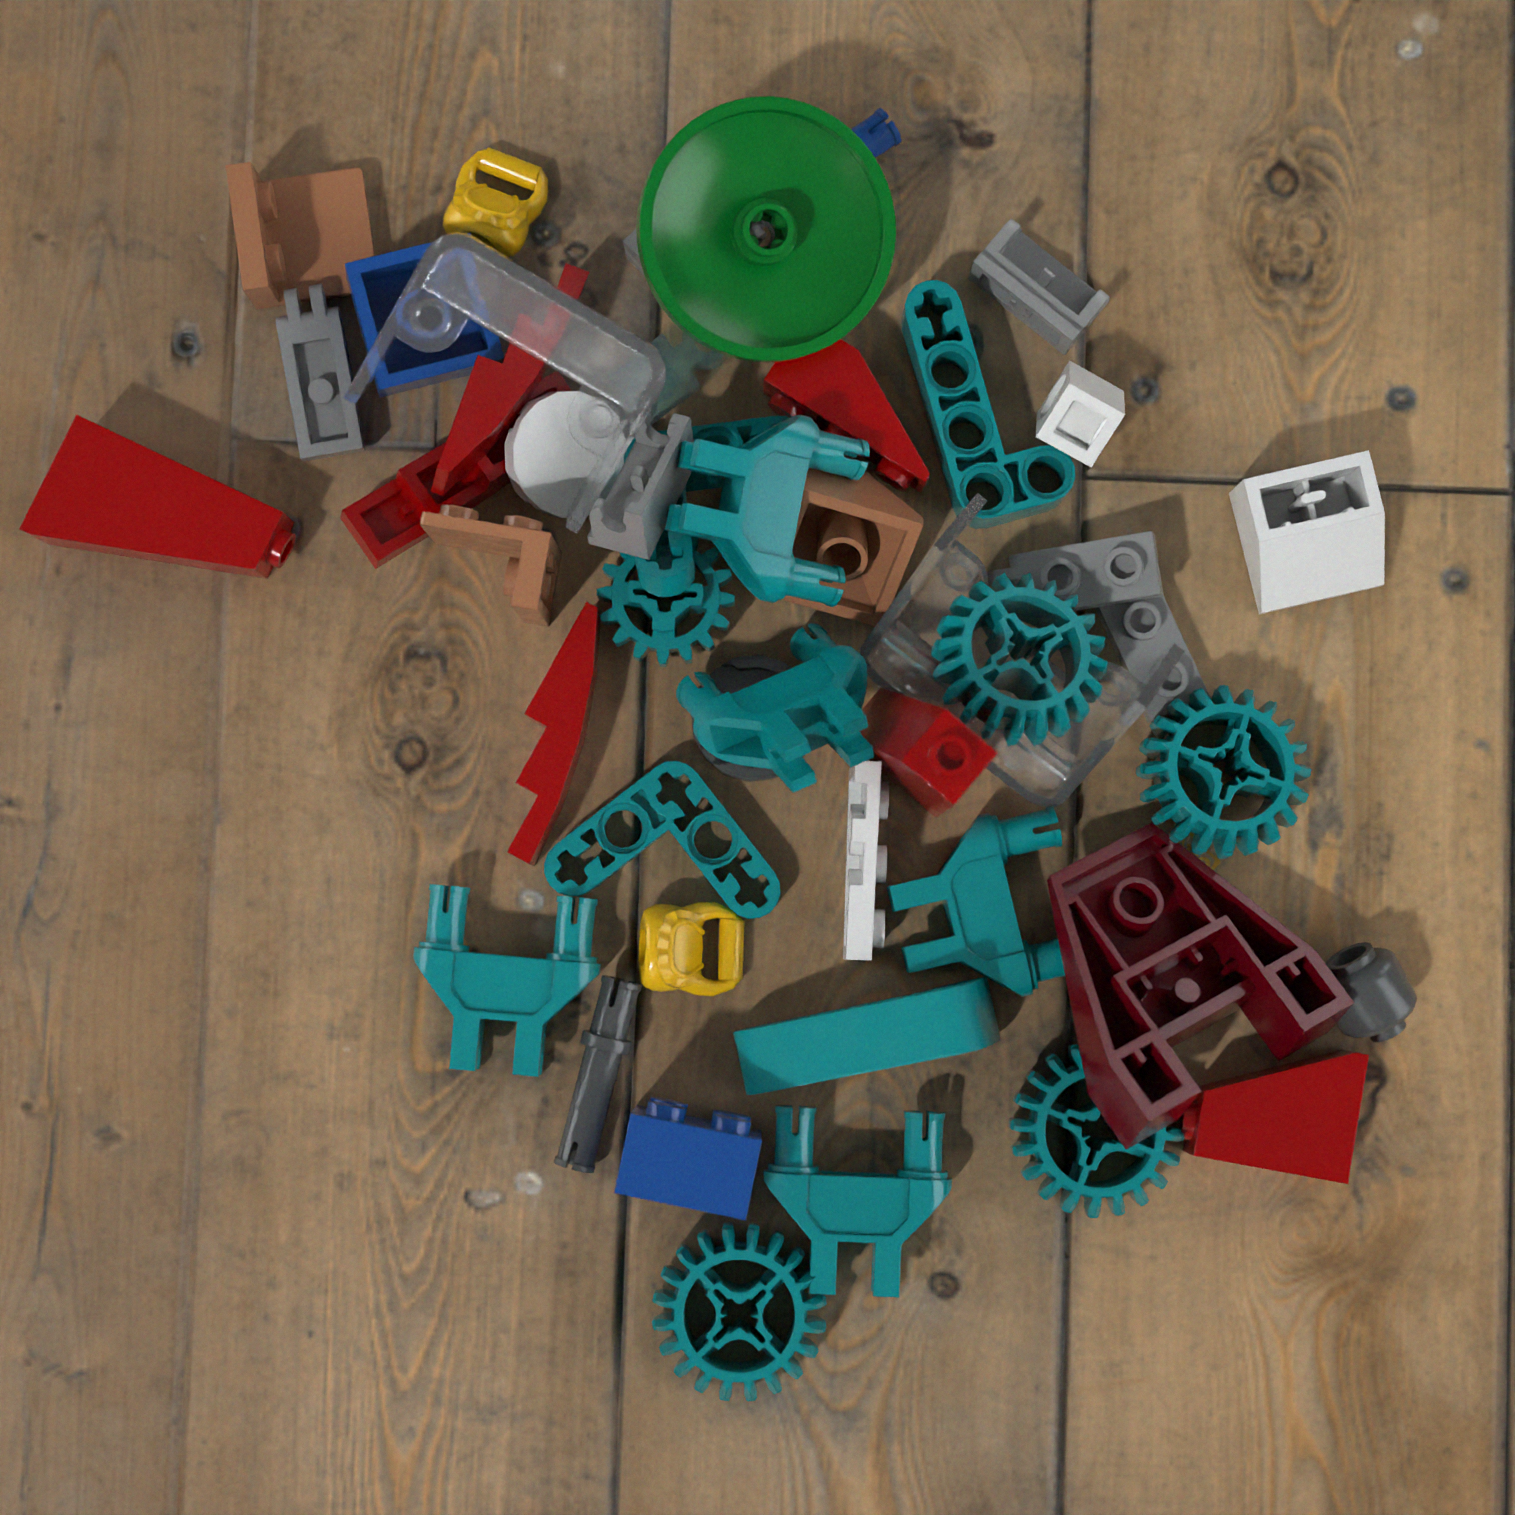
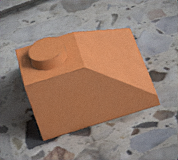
(863, 532)

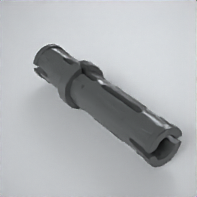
(598, 1073)

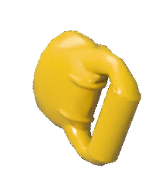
(493, 215)
(674, 948)

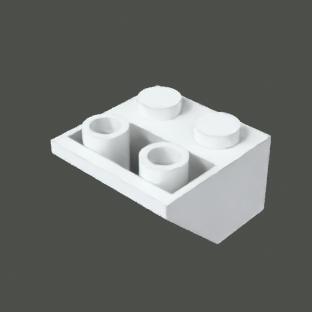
(1311, 531)

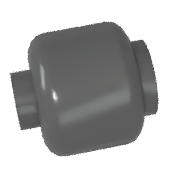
(1378, 990)

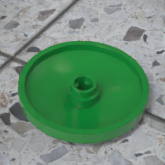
(815, 194)

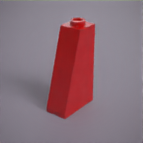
(145, 506)
(924, 749)

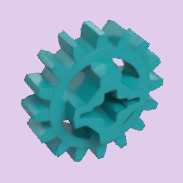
(664, 624)

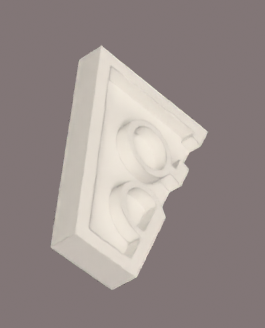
(864, 861)

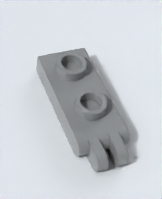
(318, 377)
(1097, 570)
(1141, 637)

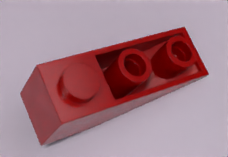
(847, 401)

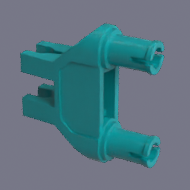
(763, 504)
(787, 713)
(981, 905)
(504, 986)
(857, 1204)

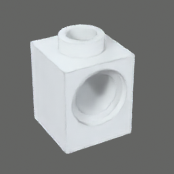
(1080, 414)

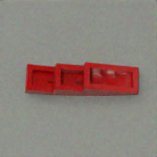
(493, 400)
(390, 516)
(563, 709)

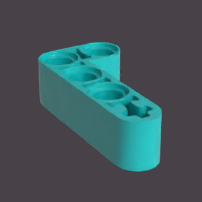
(972, 405)
(868, 1037)

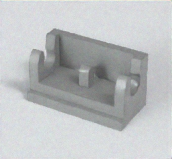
(1036, 288)
(643, 491)

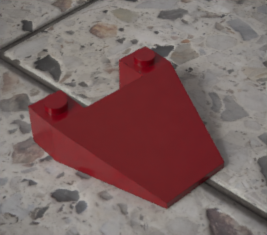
(1159, 954)

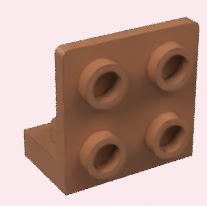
(298, 231)
(533, 554)

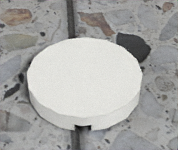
(545, 459)

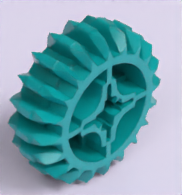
(1001, 616)
(1242, 725)
(1084, 1157)
(761, 1336)

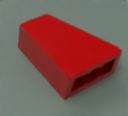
(1282, 1117)

